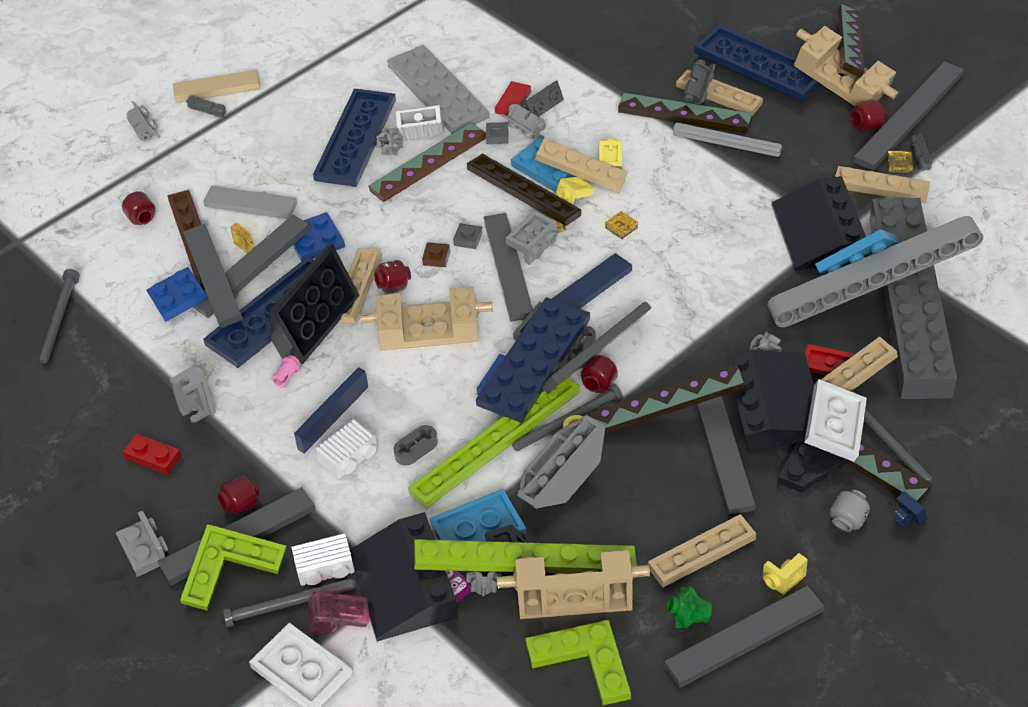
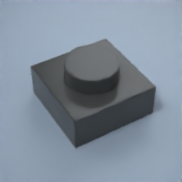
(497, 133)
(467, 236)

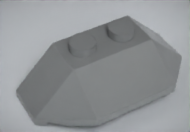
(563, 464)

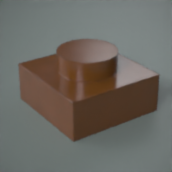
(436, 254)

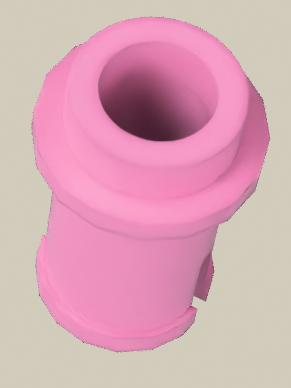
(286, 370)

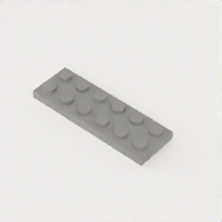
(438, 86)

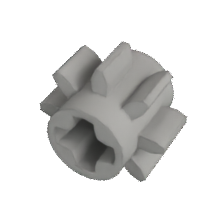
(389, 141)
(767, 342)
(483, 581)

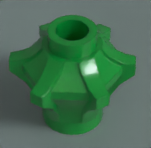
(689, 608)

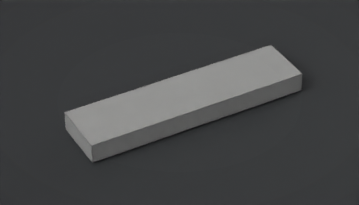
(250, 202)

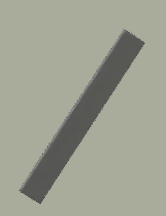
(908, 116)

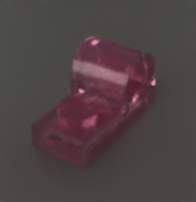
(330, 609)

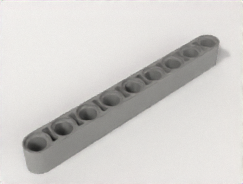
(875, 271)

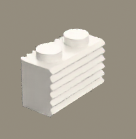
(420, 122)
(346, 449)
(323, 559)

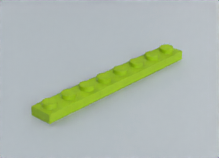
(487, 446)
(502, 556)

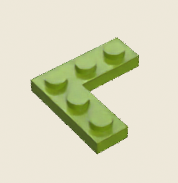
(223, 545)
(587, 640)

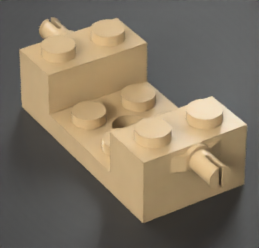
(823, 63)
(403, 325)
(577, 592)

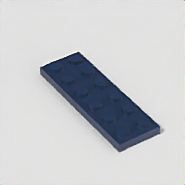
(756, 62)
(354, 137)
(247, 337)
(533, 359)

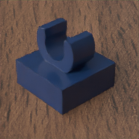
(909, 510)

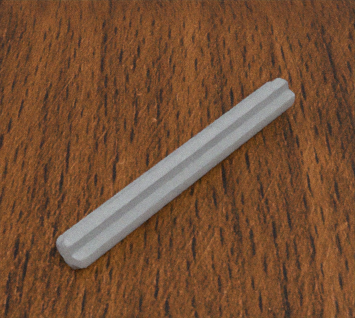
(727, 139)

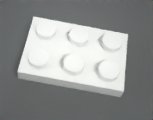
(836, 420)
(300, 667)

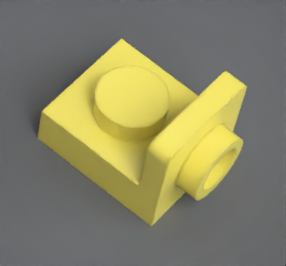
(611, 152)
(573, 188)
(787, 576)

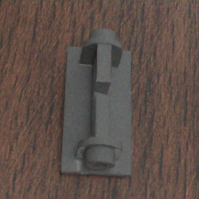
(696, 91)
(544, 99)

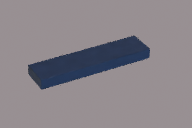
(595, 282)
(331, 410)

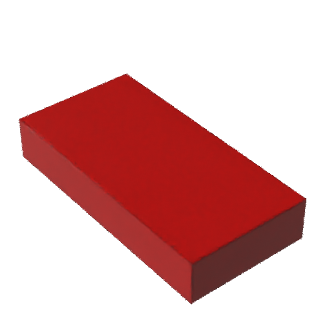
(514, 94)

